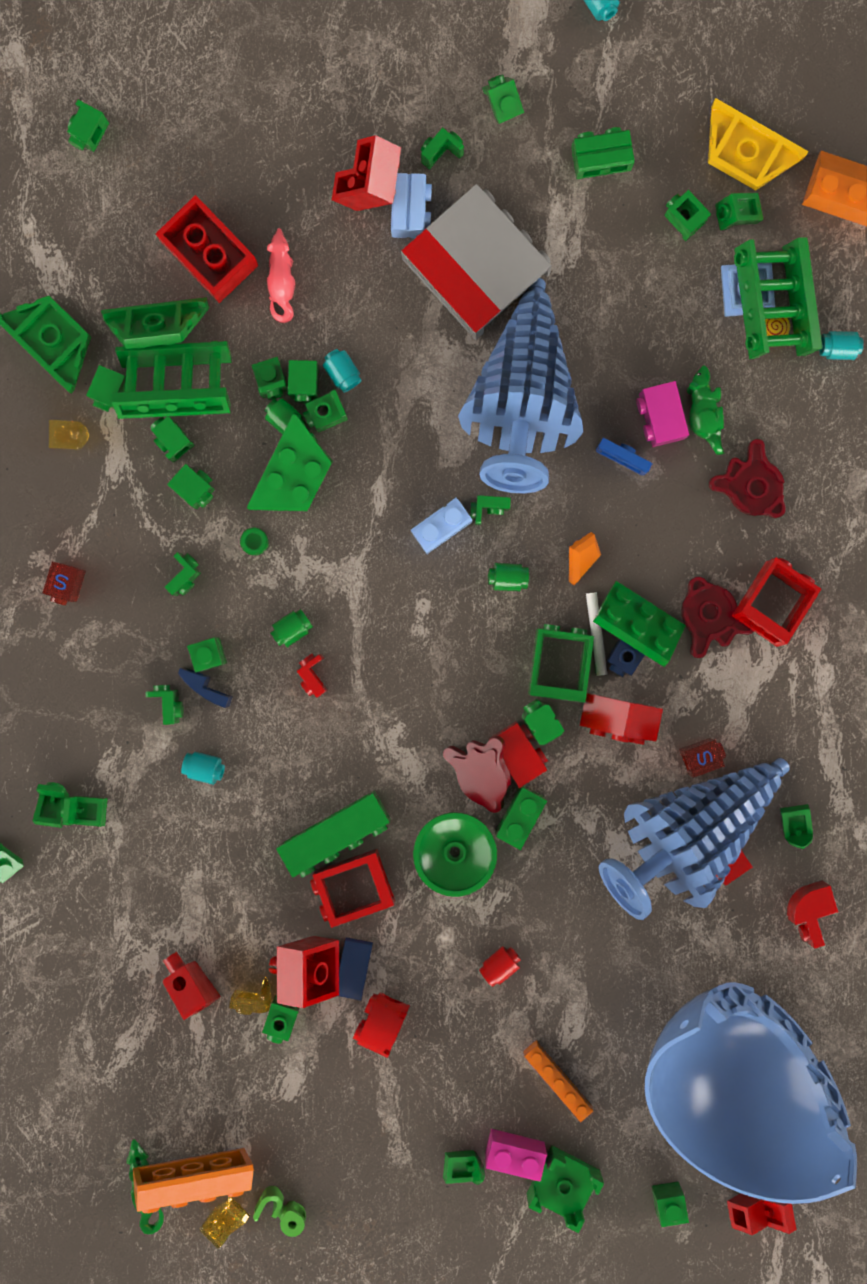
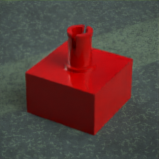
(306, 971)

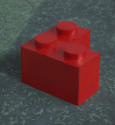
(372, 178)
(621, 718)

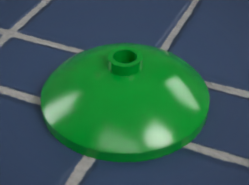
(455, 874)

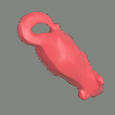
(280, 280)

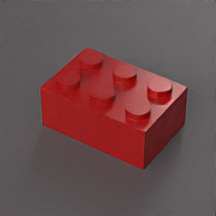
(207, 249)

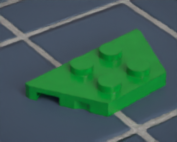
(155, 323)
(49, 338)
(292, 472)

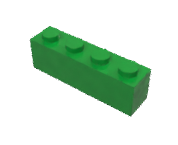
(334, 834)

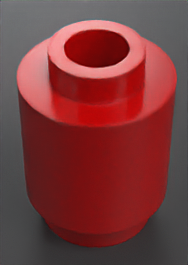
(500, 966)

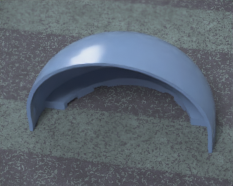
(750, 1099)

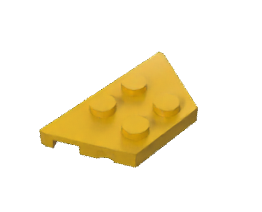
(748, 148)

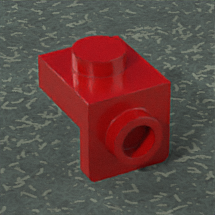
(311, 682)

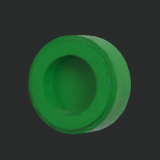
(254, 541)

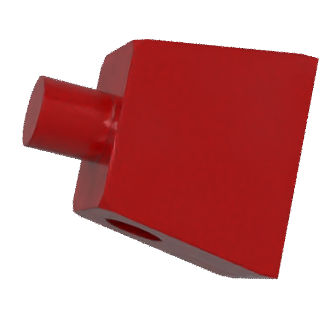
(192, 995)

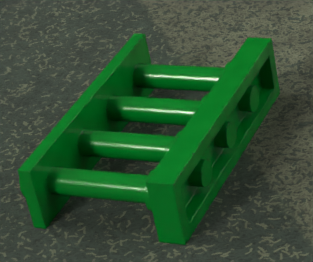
(801, 297)
(173, 402)

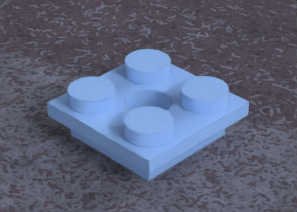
(731, 288)

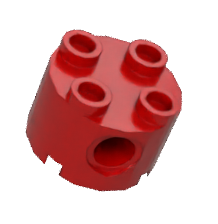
(382, 1024)

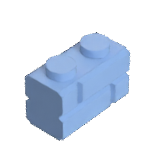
(409, 206)
(441, 525)

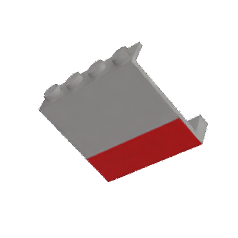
(475, 260)

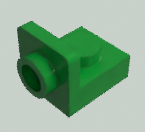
(738, 210)
(270, 378)
(493, 504)

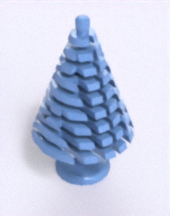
(524, 393)
(692, 836)

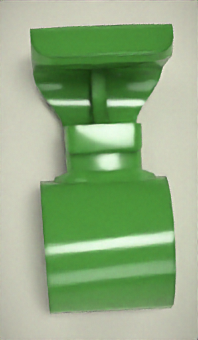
(291, 1215)

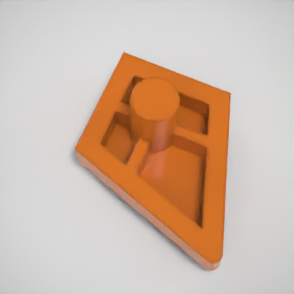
(582, 557)

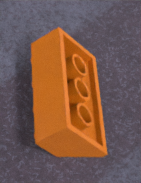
(838, 188)
(192, 1180)

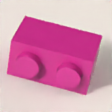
(662, 414)
(515, 1155)

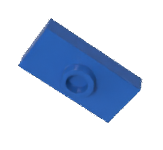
(624, 456)

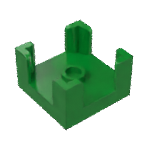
(565, 1187)

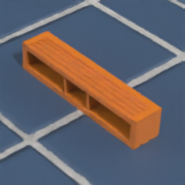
(558, 1081)

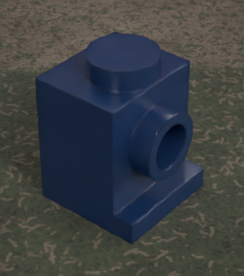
(616, 660)

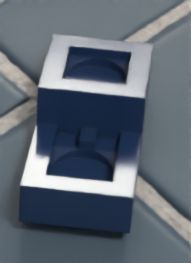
(199, 684)
(354, 968)

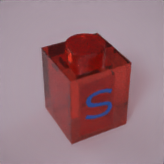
(63, 583)
(703, 757)

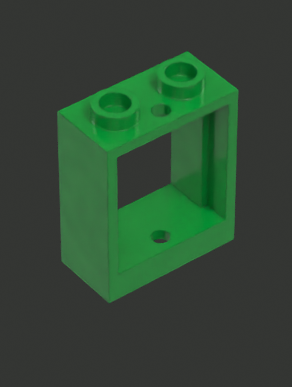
(576, 634)

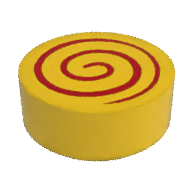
(777, 326)

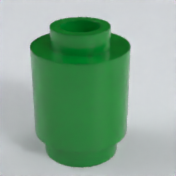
(280, 413)
(508, 577)
(291, 628)

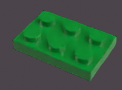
(639, 623)

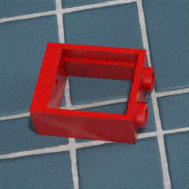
(763, 625)
(380, 879)

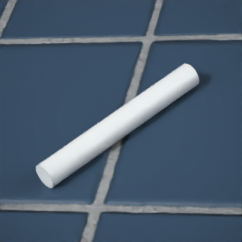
(596, 631)

